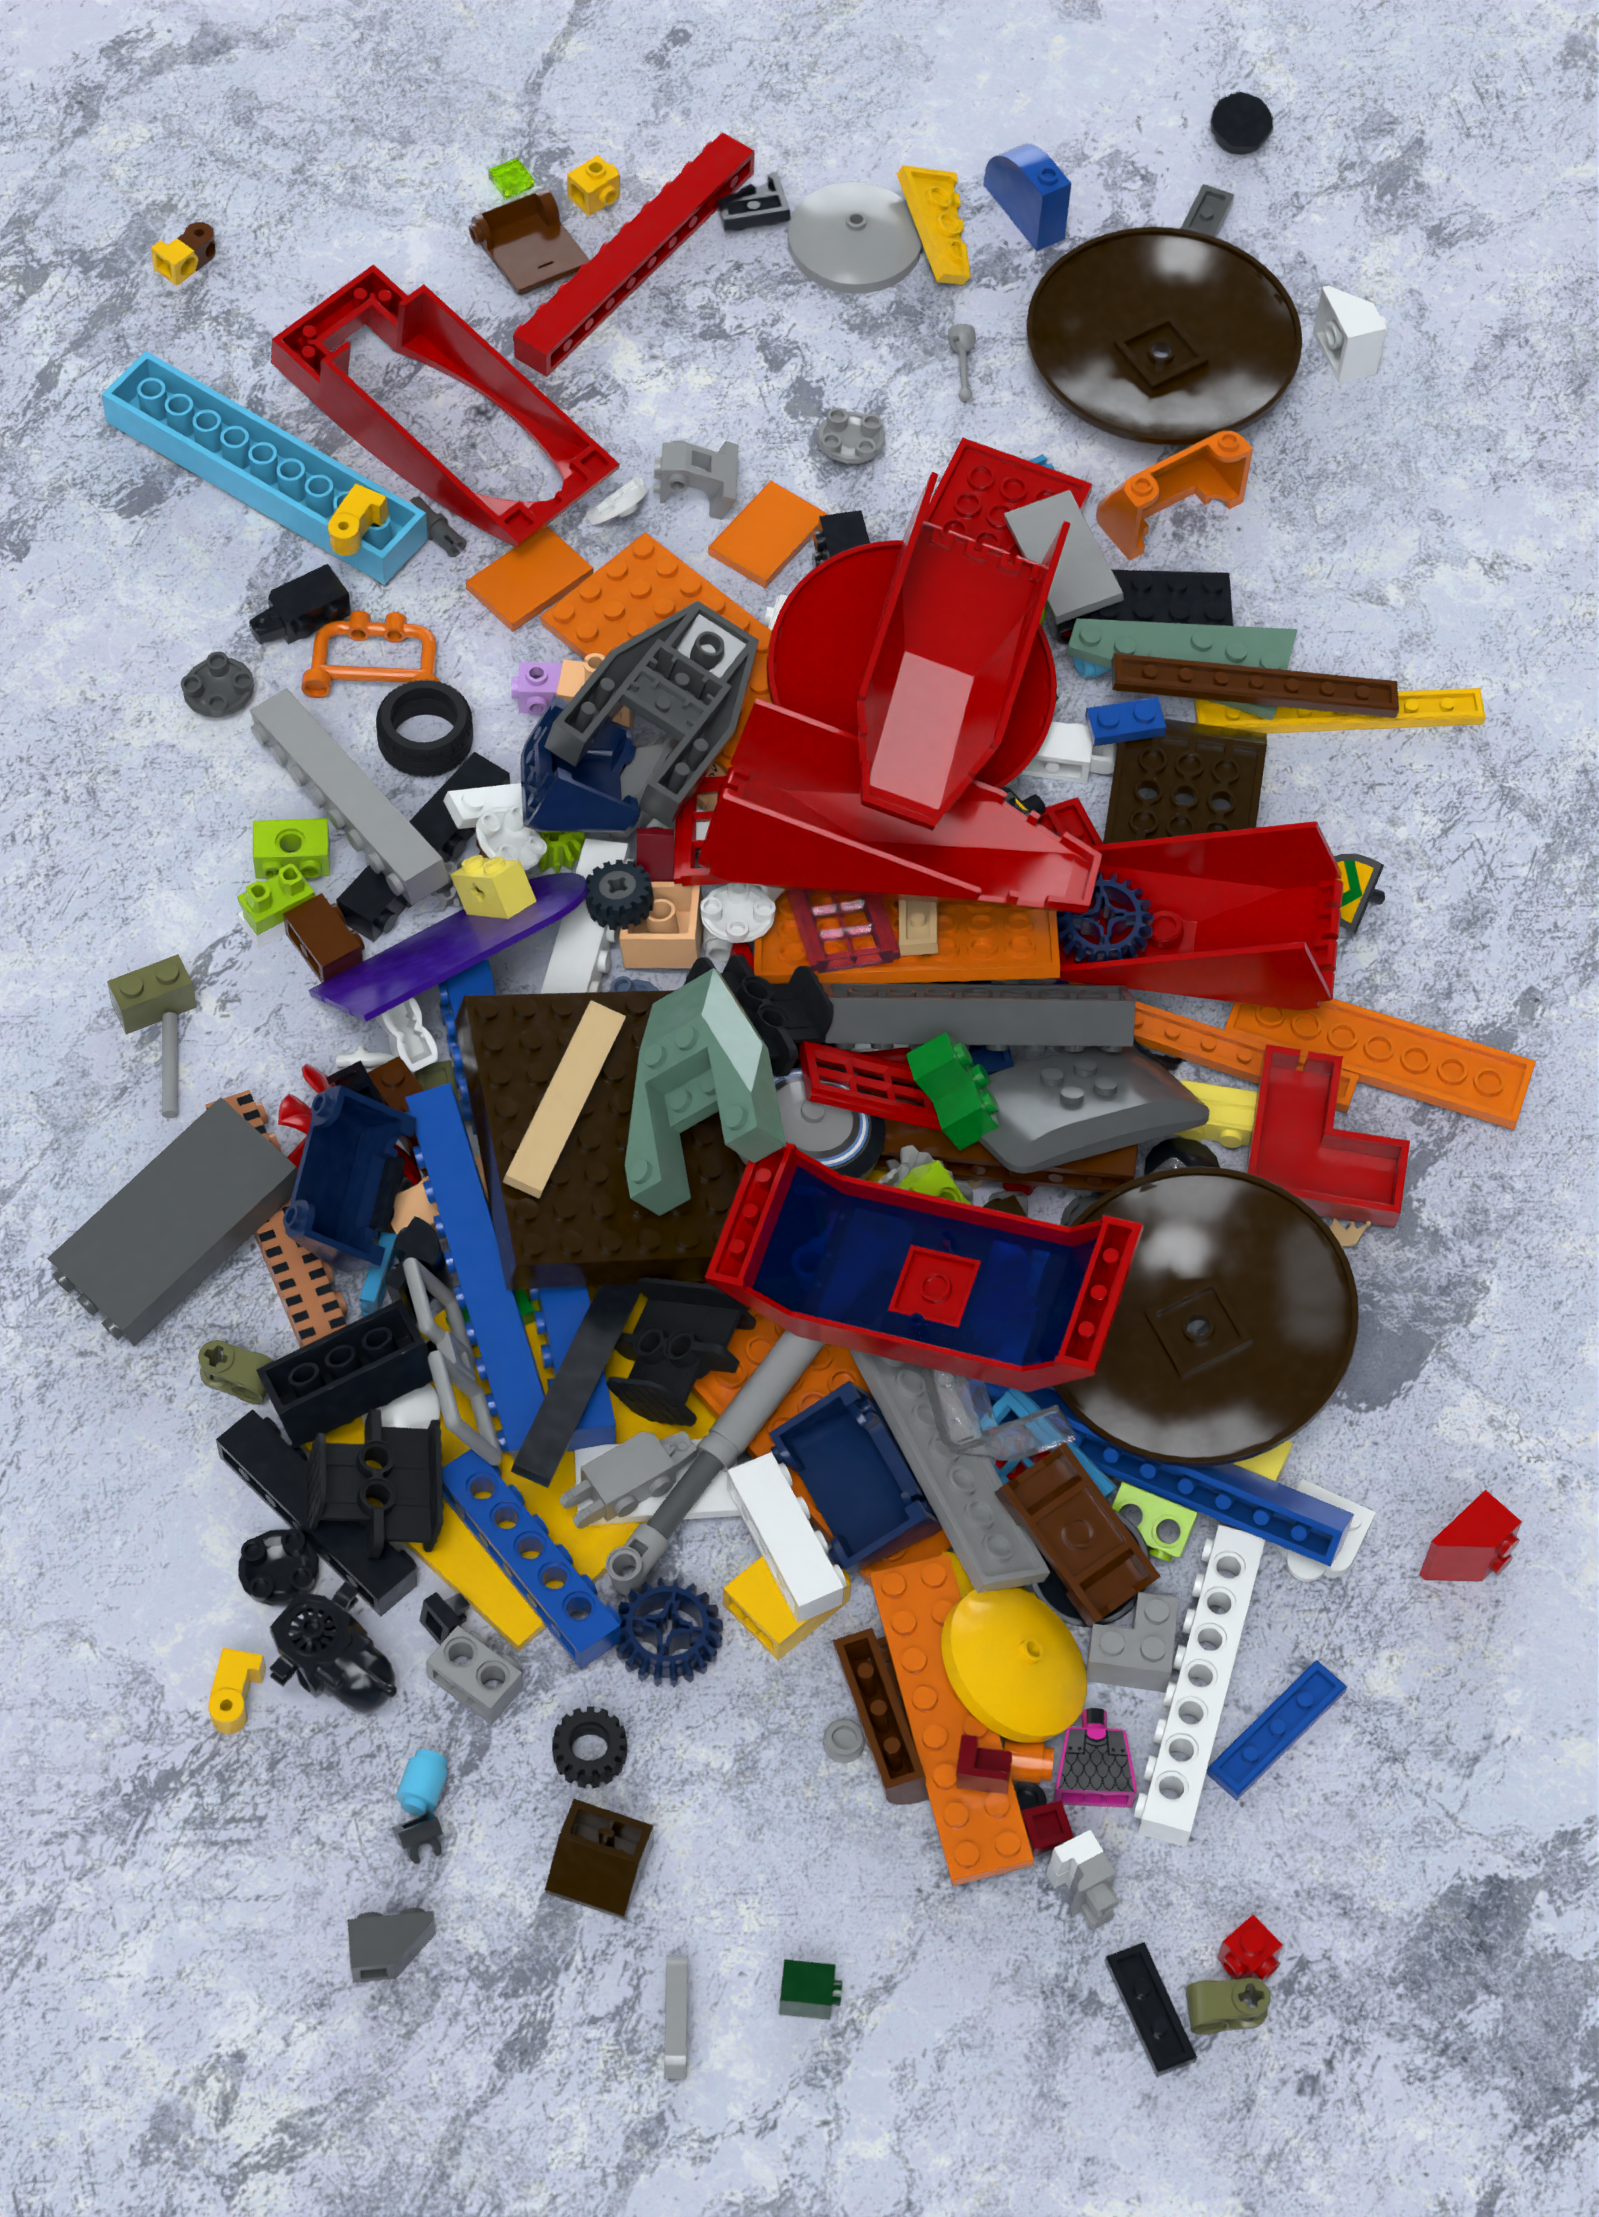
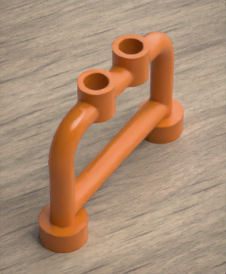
(317, 680)

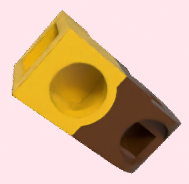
(185, 253)

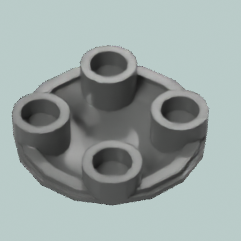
(218, 686)

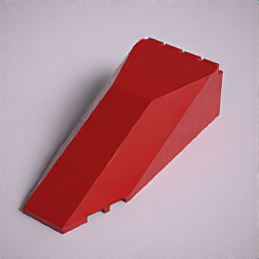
(944, 666)
(798, 824)
(1252, 911)

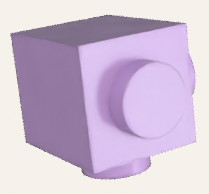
(535, 686)

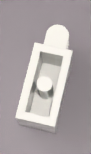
(1070, 755)

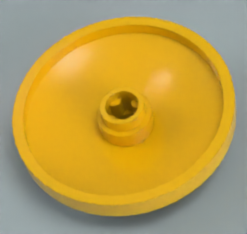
(1014, 1664)

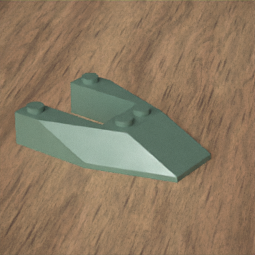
(693, 1062)

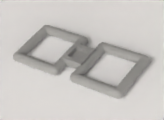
(452, 1362)

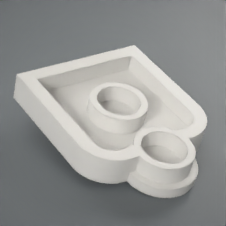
(1309, 1570)

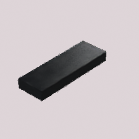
(1150, 2009)

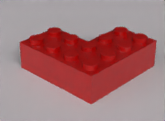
(1299, 1150)

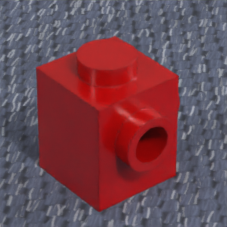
(1250, 1951)

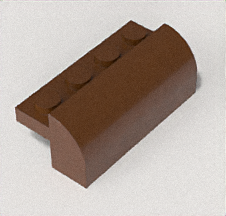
(882, 1715)

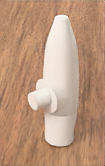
(368, 1059)

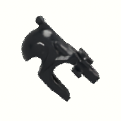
(328, 1661)

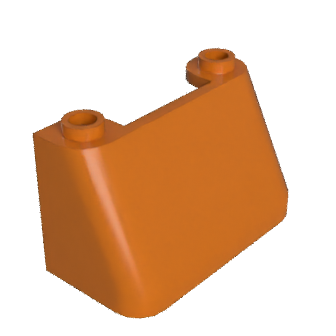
(1208, 469)

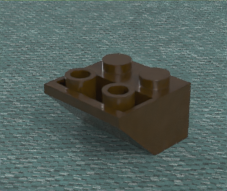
(599, 1858)

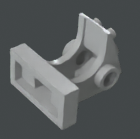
(717, 482)

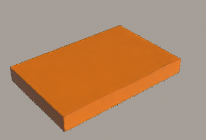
(767, 534)
(529, 578)

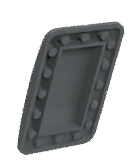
(1085, 1107)

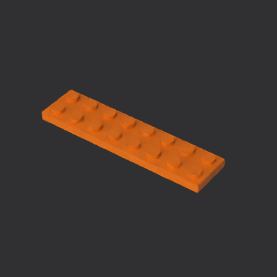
(1398, 1056)
(977, 1829)

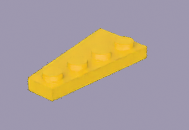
(935, 215)

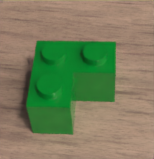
(955, 1088)

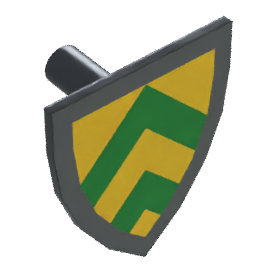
(1359, 880)

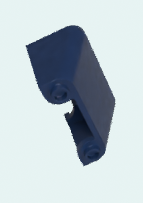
(578, 797)
(342, 1177)
(856, 1477)

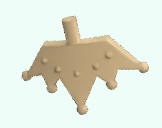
(1348, 1237)

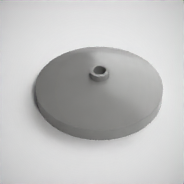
(854, 237)

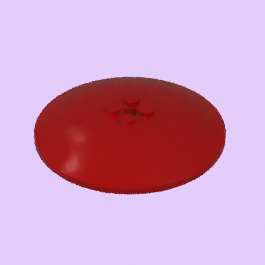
(825, 641)

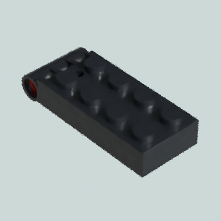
(1165, 598)

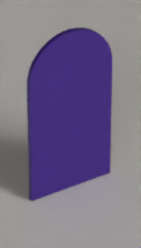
(445, 950)

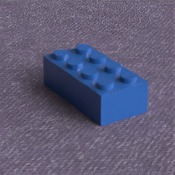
(472, 981)

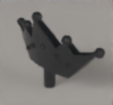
(1166, 1061)

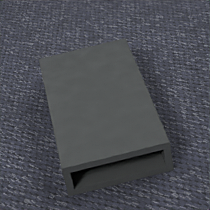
(175, 1222)

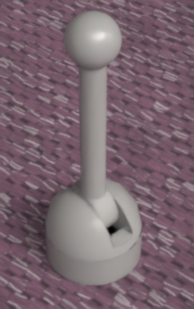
(962, 339)

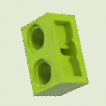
(1155, 1511)

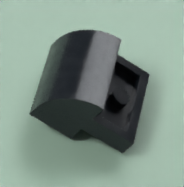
(421, 1243)

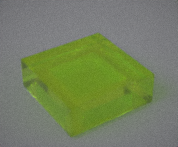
(511, 178)

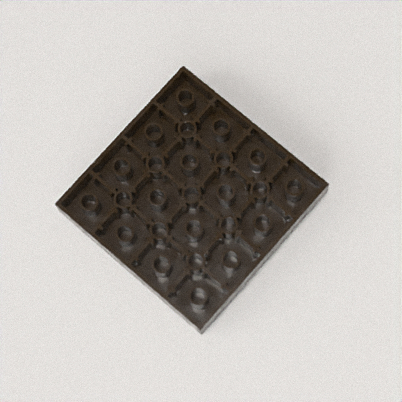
(584, 1221)

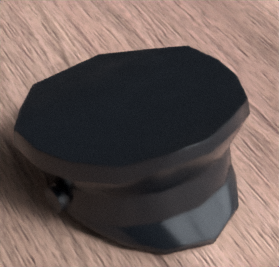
(1241, 123)

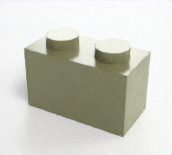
(150, 992)

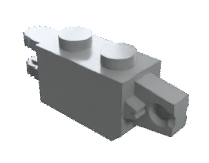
(640, 771)
(628, 1476)

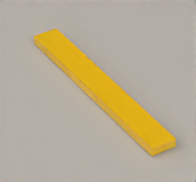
(1416, 709)

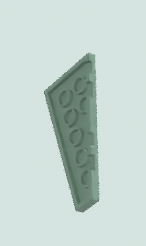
(1233, 645)

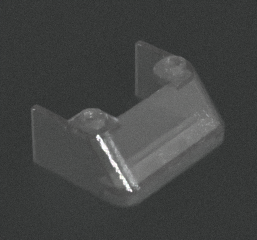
(970, 1427)

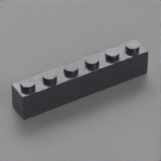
(368, 901)
(280, 1479)

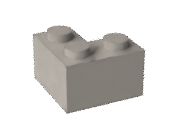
(1136, 1655)

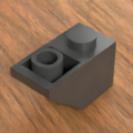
(388, 1943)

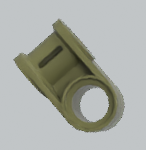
(233, 1371)
(1220, 2005)

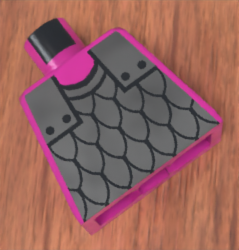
(1095, 1765)

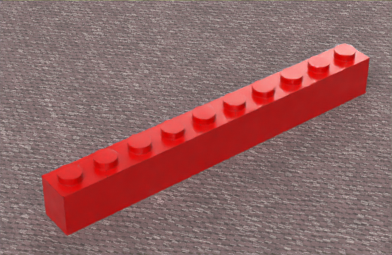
(632, 254)

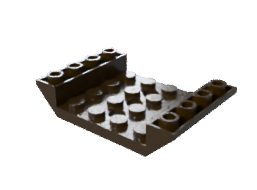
(1189, 760)

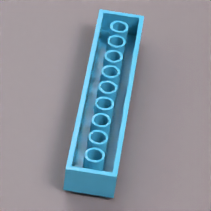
(256, 462)

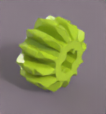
(562, 850)

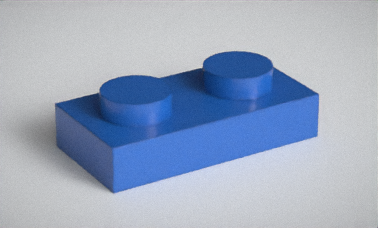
(1125, 721)

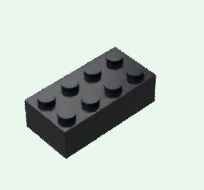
(347, 1373)

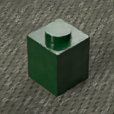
(809, 1989)

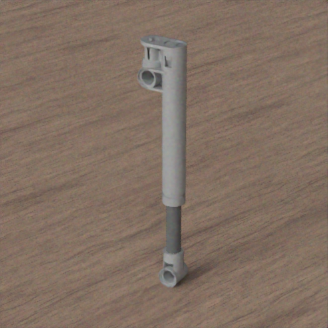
(717, 1452)

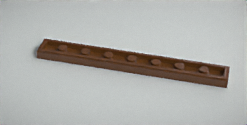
(1254, 685)

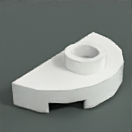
(619, 503)

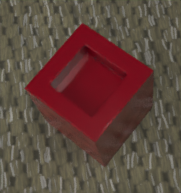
(982, 1767)
(1046, 1826)

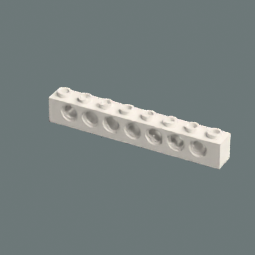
(1173, 1819)

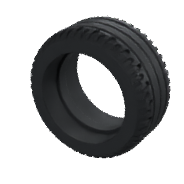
(418, 699)

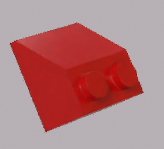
(1473, 1543)

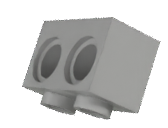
(467, 1680)

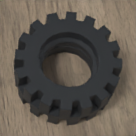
(589, 1724)

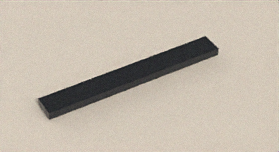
(575, 1383)

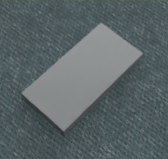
(1082, 574)

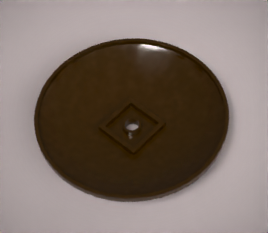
(1170, 292)
(1276, 1311)

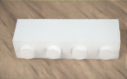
(785, 1537)

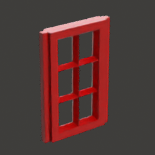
(686, 842)
(851, 1099)

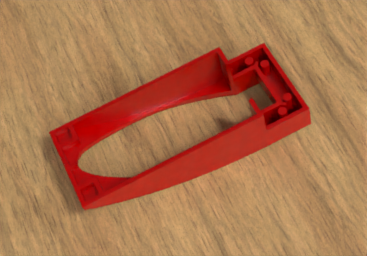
(436, 336)

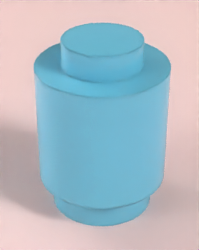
(422, 1782)

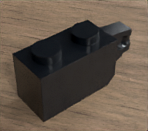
(302, 607)

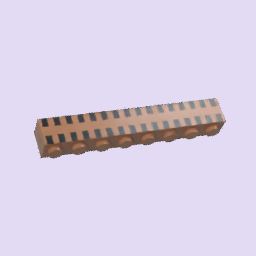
(296, 1273)

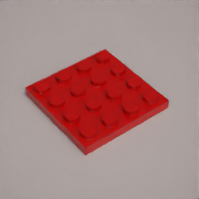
(988, 483)

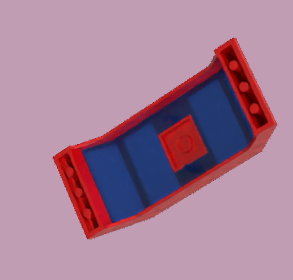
(922, 1274)

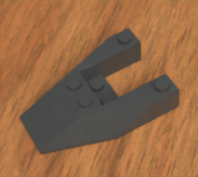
(682, 678)

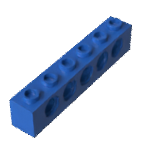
(580, 1638)

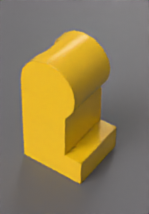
(355, 517)
(231, 1688)

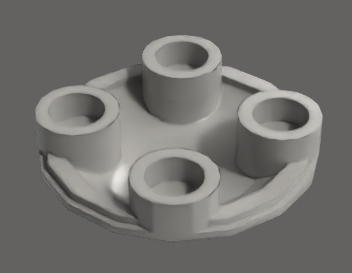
(851, 436)

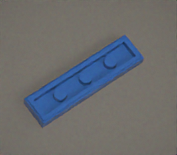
(1276, 1730)

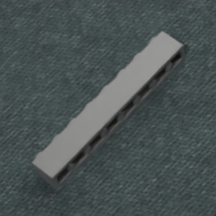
(348, 797)

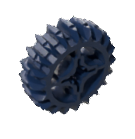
(1117, 920)
(638, 1623)

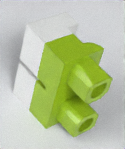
(268, 900)

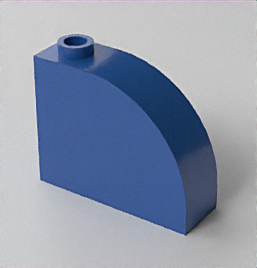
(1030, 193)

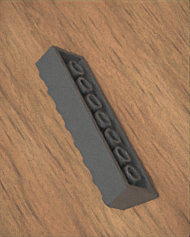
(982, 1015)

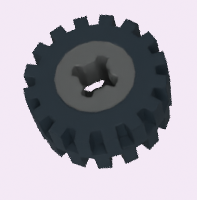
(619, 895)

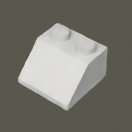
(1349, 334)

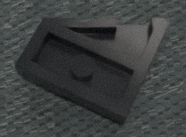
(755, 206)

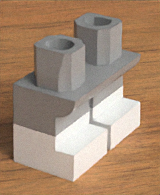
(1088, 1876)

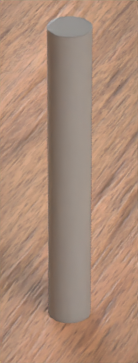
(169, 1065)

